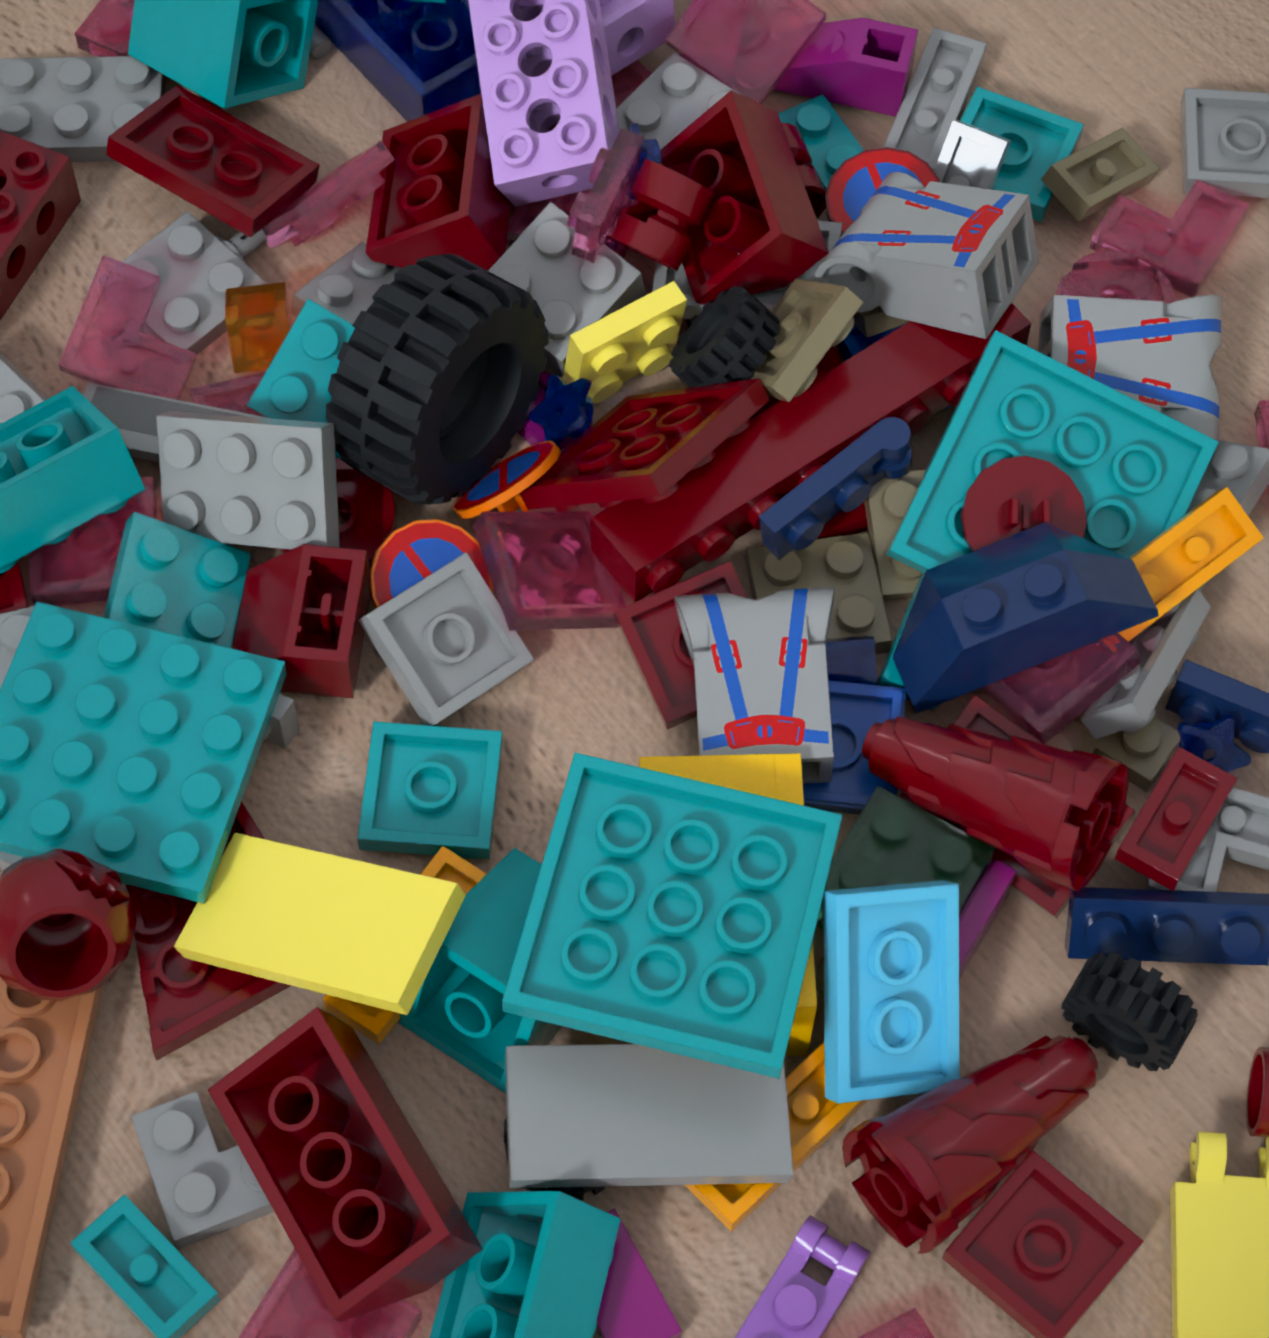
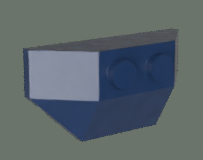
(1013, 611)

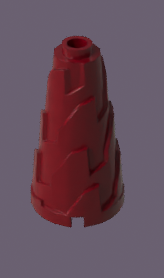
(1010, 793)
(958, 1141)

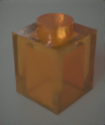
(256, 324)

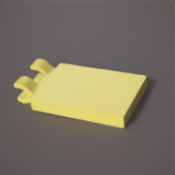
(1220, 1246)

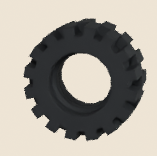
(725, 340)

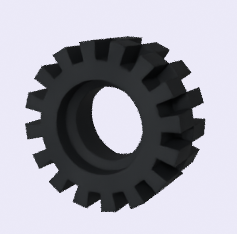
(1129, 1011)

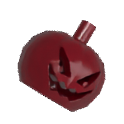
(62, 925)

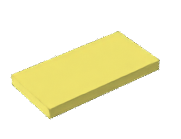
(322, 922)

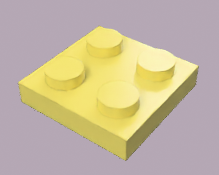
(626, 342)

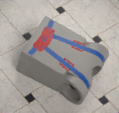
(936, 253)
(1142, 350)
(762, 674)

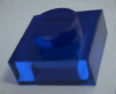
(851, 660)

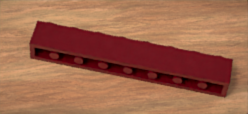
(899, 376)

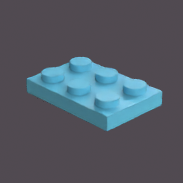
(890, 990)

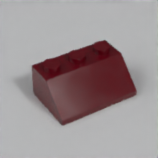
(439, 191)
(761, 218)

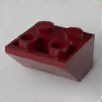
(307, 614)

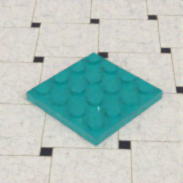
(1121, 454)
(129, 746)
(674, 915)

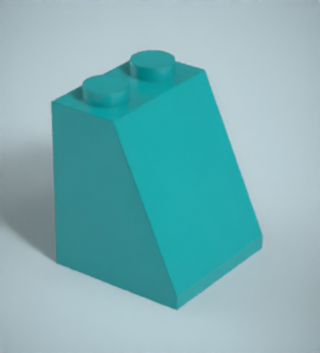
(226, 47)
(466, 984)

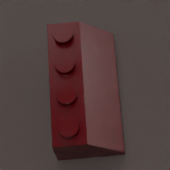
(343, 1168)

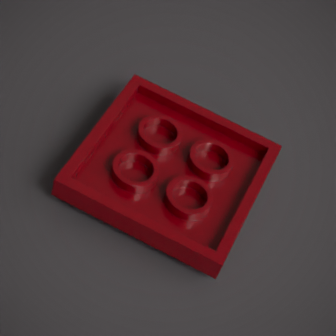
(646, 446)

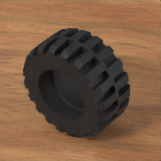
(437, 378)

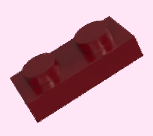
(1175, 818)

